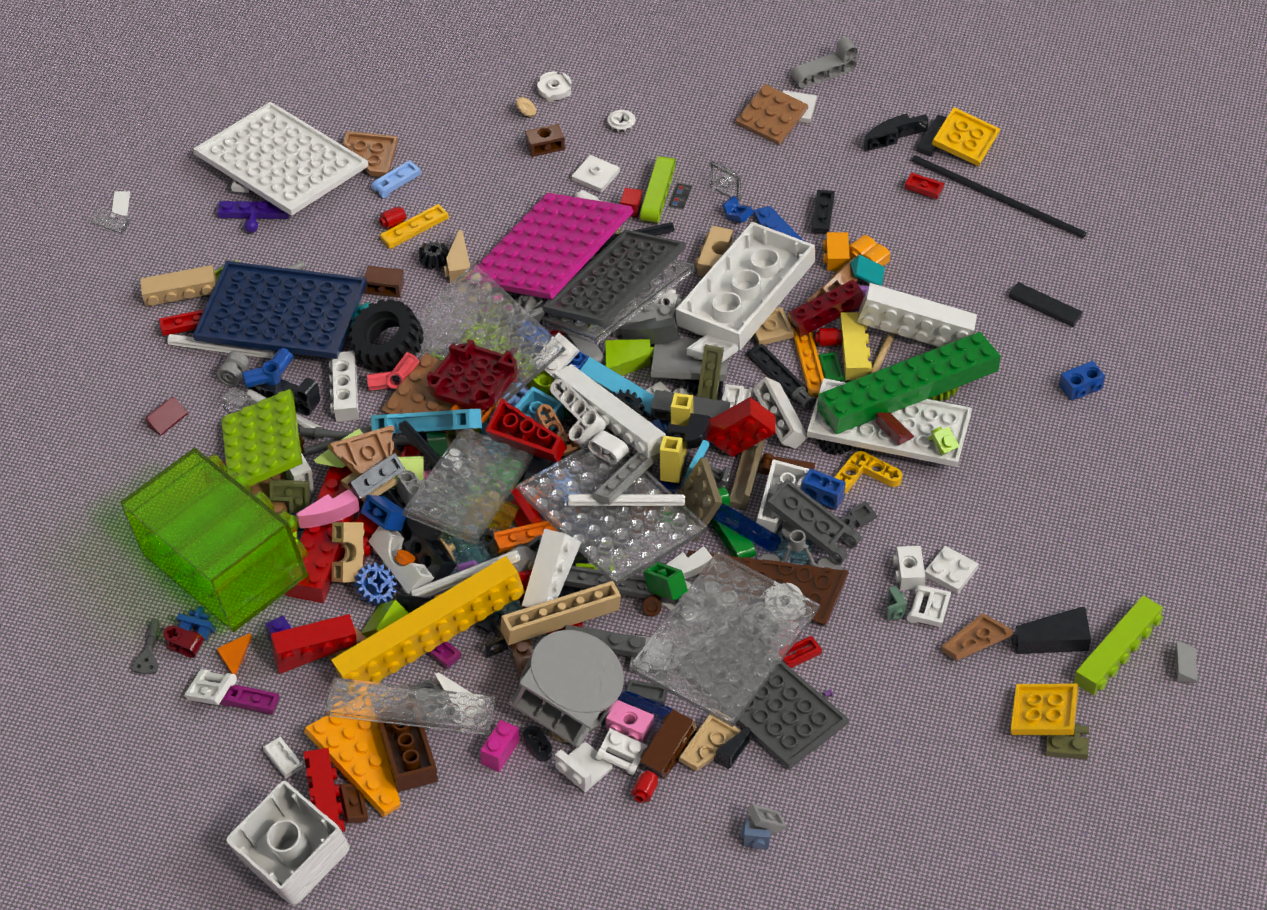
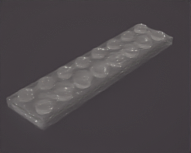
(410, 706)

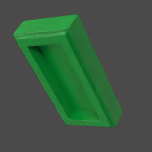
(831, 367)

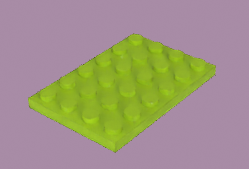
(262, 438)

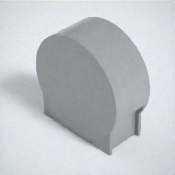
(569, 684)

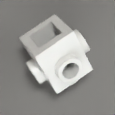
(673, 297)

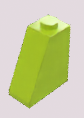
(628, 355)

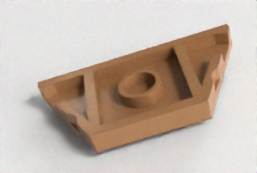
(364, 450)

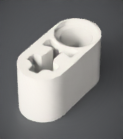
(608, 447)

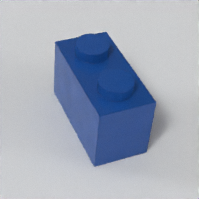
(383, 512)

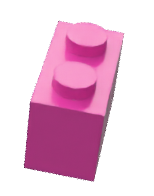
(499, 745)

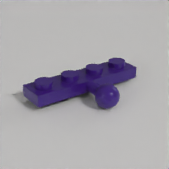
(250, 210)

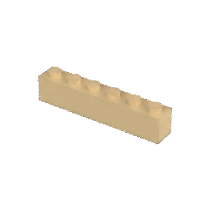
(560, 612)

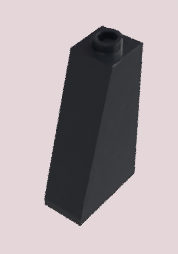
(1054, 634)

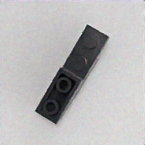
(894, 128)

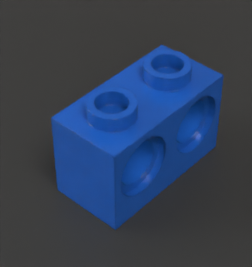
(1082, 380)
(824, 488)

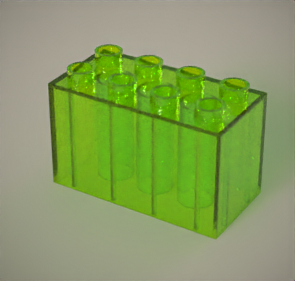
(216, 537)

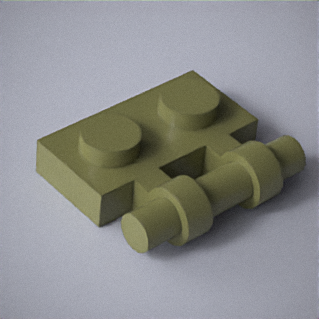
(1069, 746)

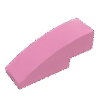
(328, 510)

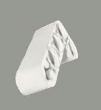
(588, 422)

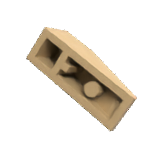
(457, 258)

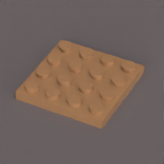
(414, 394)

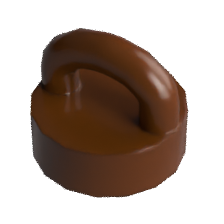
(651, 605)

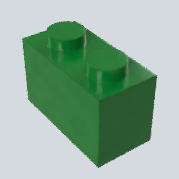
(665, 581)

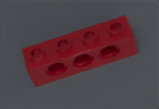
(826, 308)

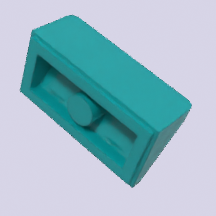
(867, 270)

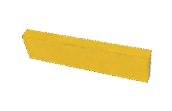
(414, 226)

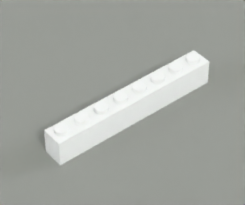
(618, 416)

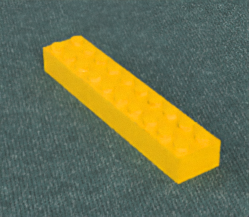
(431, 624)

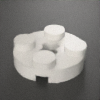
(562, 83)

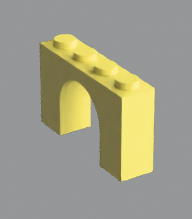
(673, 448)

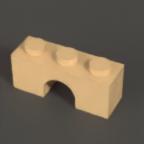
(716, 243)
(351, 537)

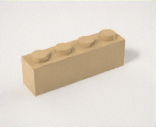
(178, 285)

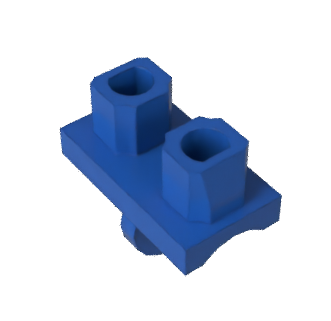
(203, 627)

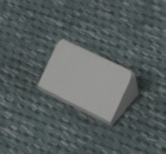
(1185, 663)

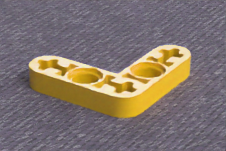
(866, 468)

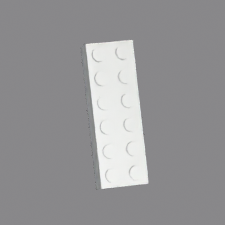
(914, 316)

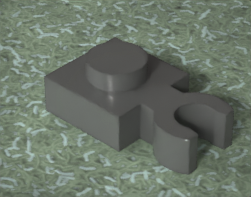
(860, 515)

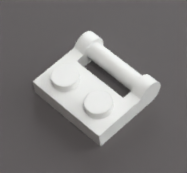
(935, 607)
(210, 692)
(623, 747)

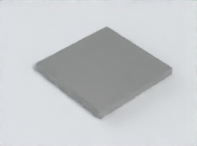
(672, 361)

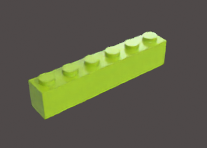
(1118, 645)

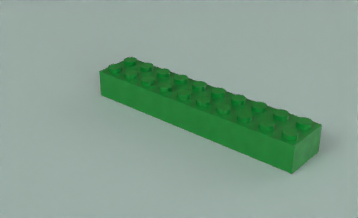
(908, 382)

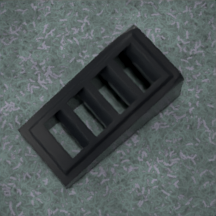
(731, 750)

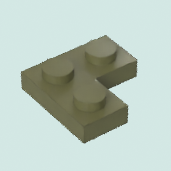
(293, 491)

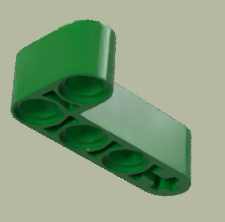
(734, 542)

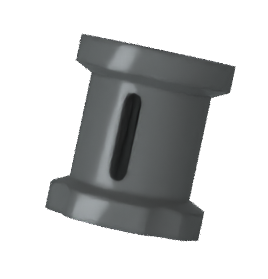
(803, 398)

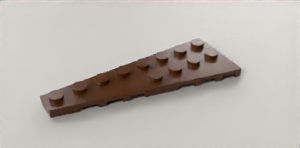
(815, 583)

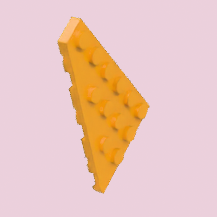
(361, 757)

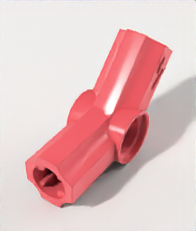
(384, 379)

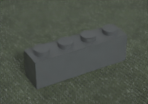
(663, 399)

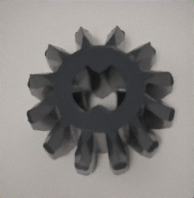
(433, 255)

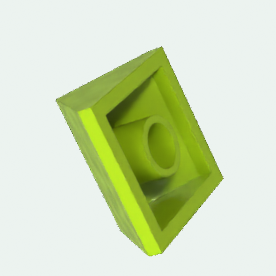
(383, 616)

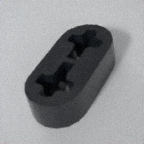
(541, 741)

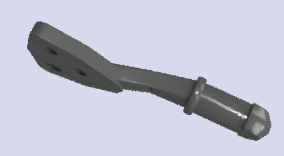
(148, 652)

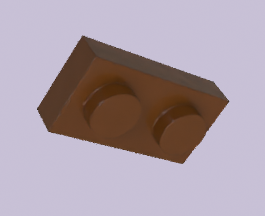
(353, 804)

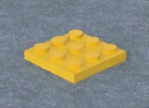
(966, 136)
(1044, 709)

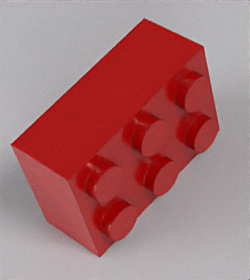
(741, 427)

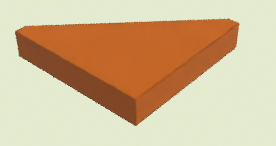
(234, 653)

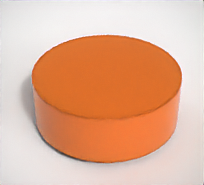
(404, 557)

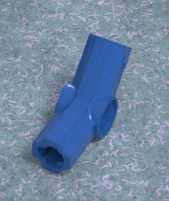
(270, 371)

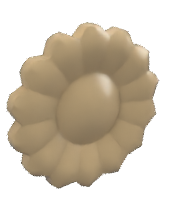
(526, 106)
(449, 548)

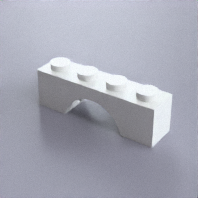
(386, 545)

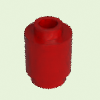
(392, 217)
(828, 337)
(645, 787)

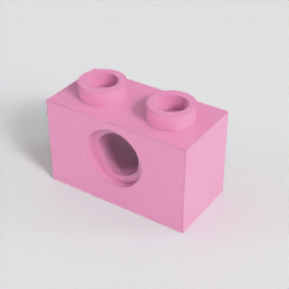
(630, 721)

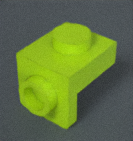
(944, 440)

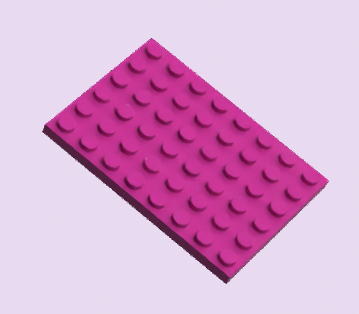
(552, 244)

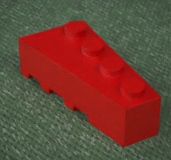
(524, 433)
(311, 642)
(321, 784)

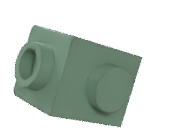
(897, 604)

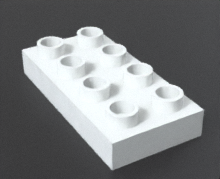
(745, 285)

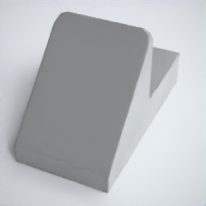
(766, 819)

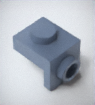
(754, 837)

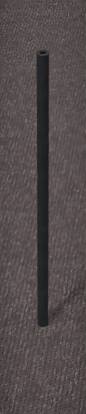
(1005, 199)

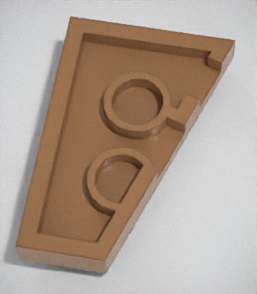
(976, 636)

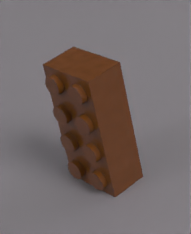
(408, 755)

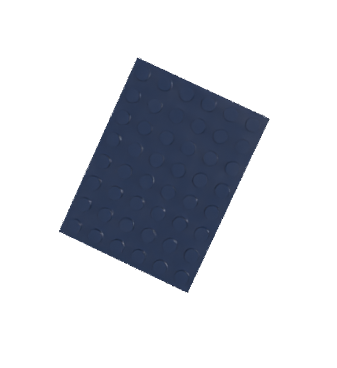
(280, 309)

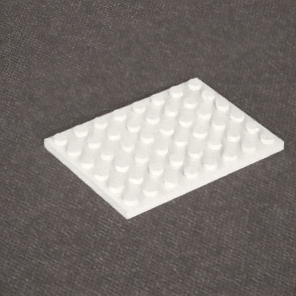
(281, 158)

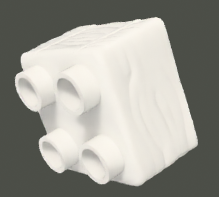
(288, 843)

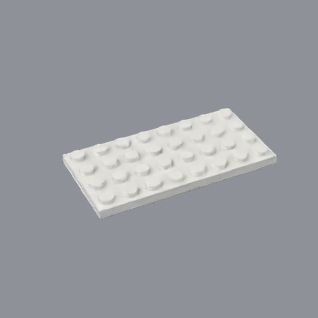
(917, 418)

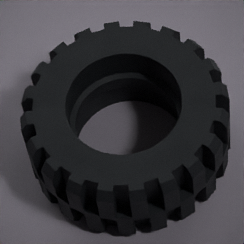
(374, 321)

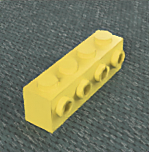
(854, 346)

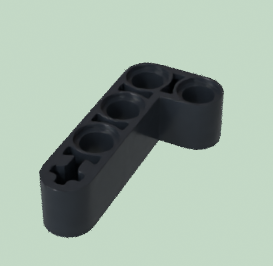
(305, 396)

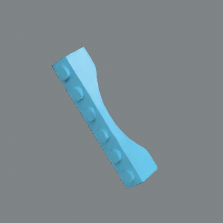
(431, 420)

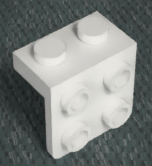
(582, 766)

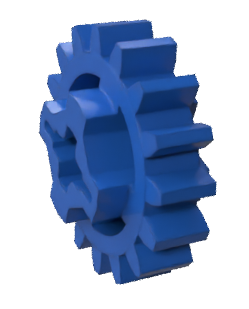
(375, 584)

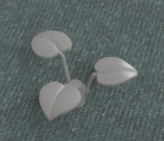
(797, 544)

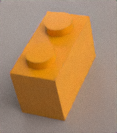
(836, 250)

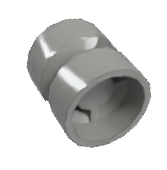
(232, 368)

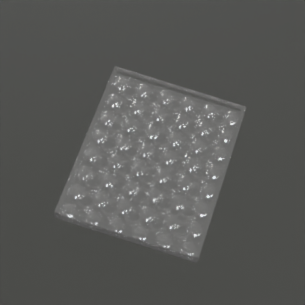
(484, 312)
(612, 538)
(724, 638)

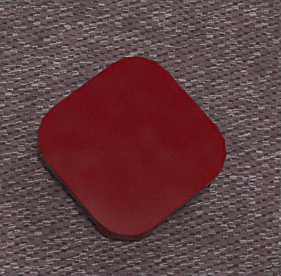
(472, 376)

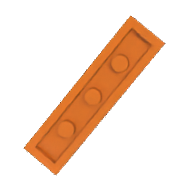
(510, 538)

